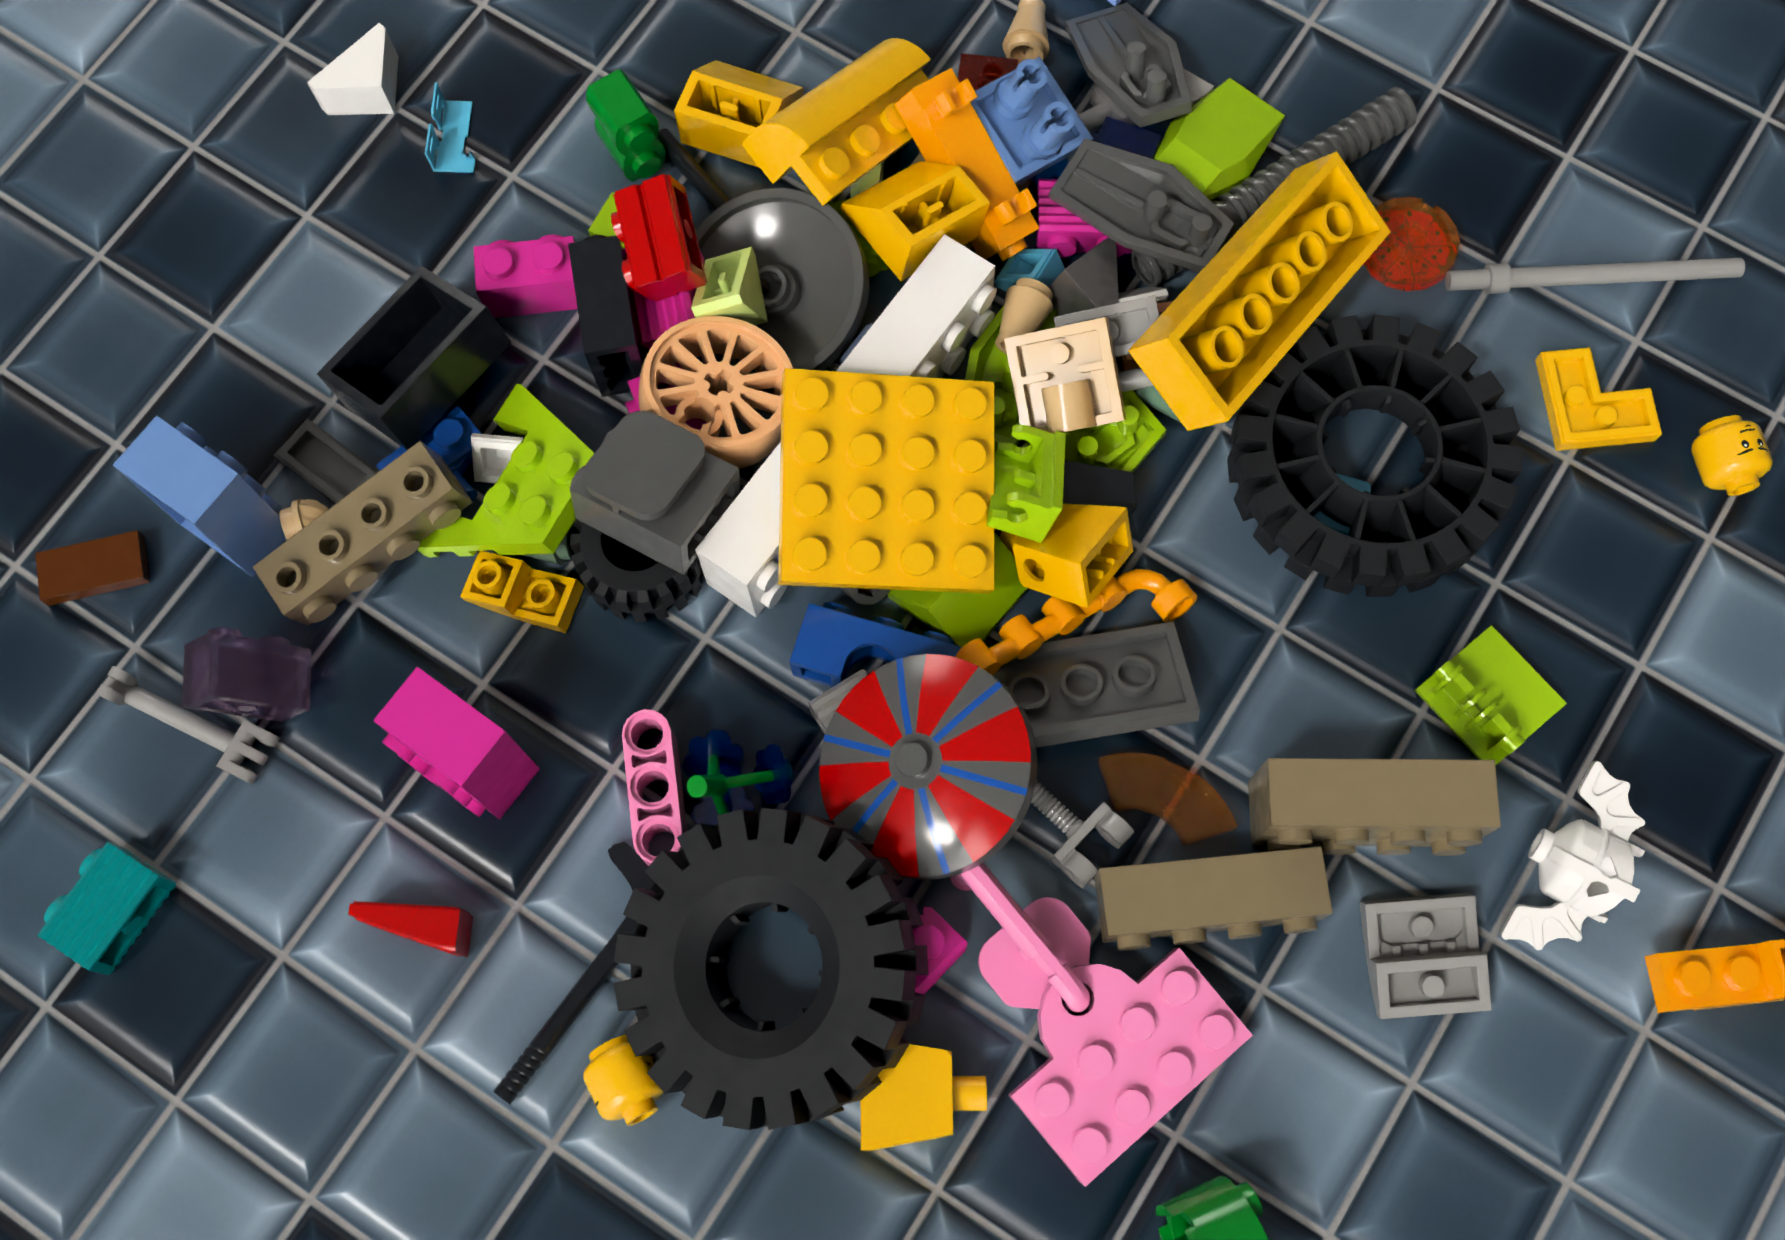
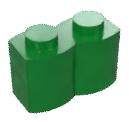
(626, 125)

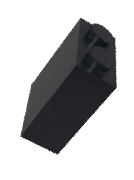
(606, 313)

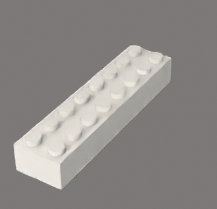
(914, 336)

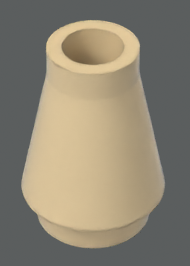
(1028, 32)
(1024, 309)

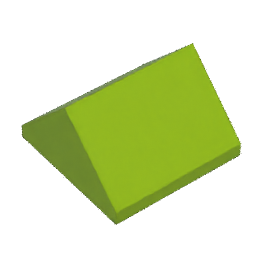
(967, 614)

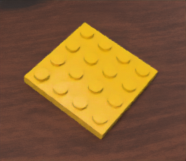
(886, 482)

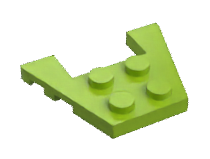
(532, 498)

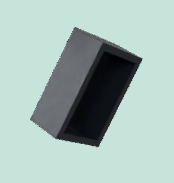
(415, 357)

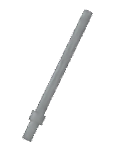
(1501, 277)

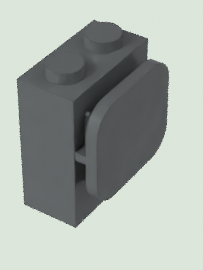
(654, 489)

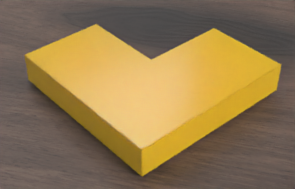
(1585, 416)

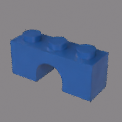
(836, 640)

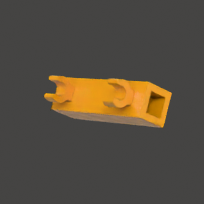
(952, 134)

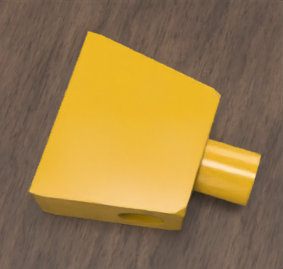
(1076, 554)
(918, 1100)

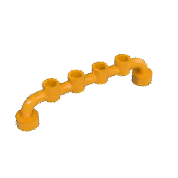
(1063, 617)

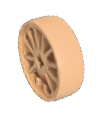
(717, 389)

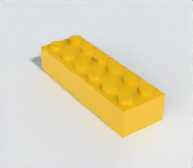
(1260, 293)

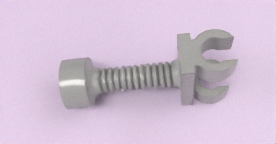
(1103, 819)

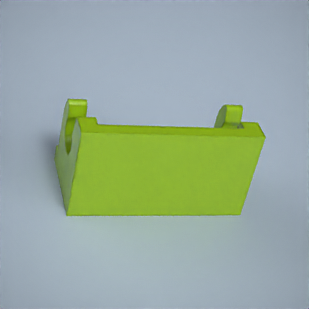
(1028, 483)

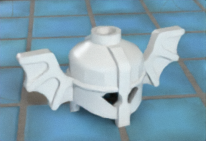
(1581, 865)

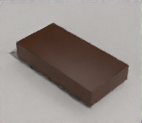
(92, 567)

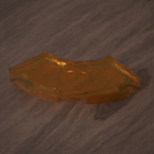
(1167, 791)

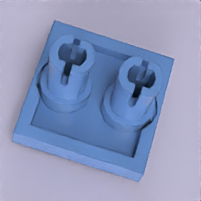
(1029, 120)

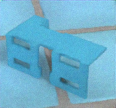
(455, 130)

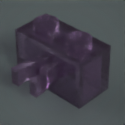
(246, 675)

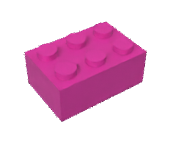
(455, 746)

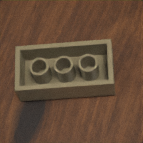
(1373, 804)

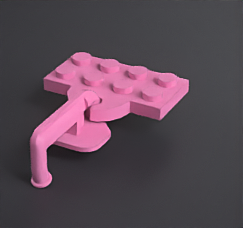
(1120, 1058)

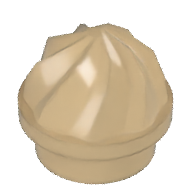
(300, 515)

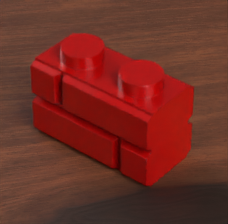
(658, 238)

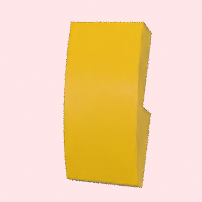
(522, 592)

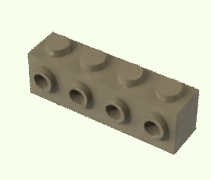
(363, 535)
(1212, 896)

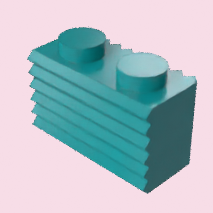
(105, 908)

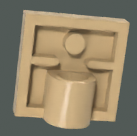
(1066, 377)

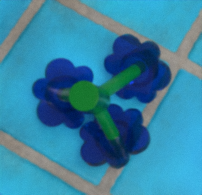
(717, 777)

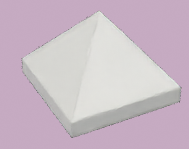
(491, 455)

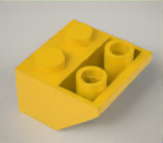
(726, 105)
(914, 210)

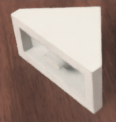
(360, 78)

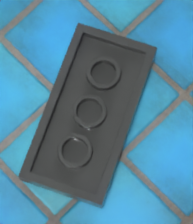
(1103, 684)

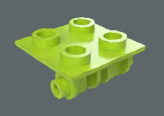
(1490, 697)

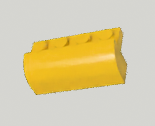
(842, 123)

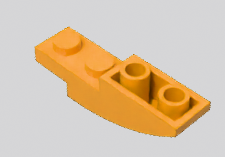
(1718, 976)

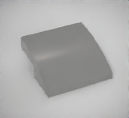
(1425, 956)

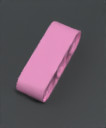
(645, 767)

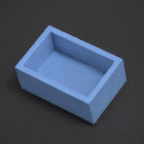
(204, 492)

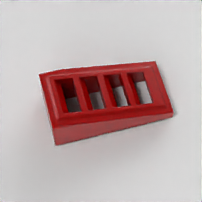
(434, 926)

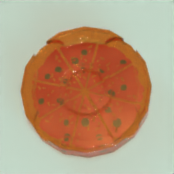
(1417, 248)

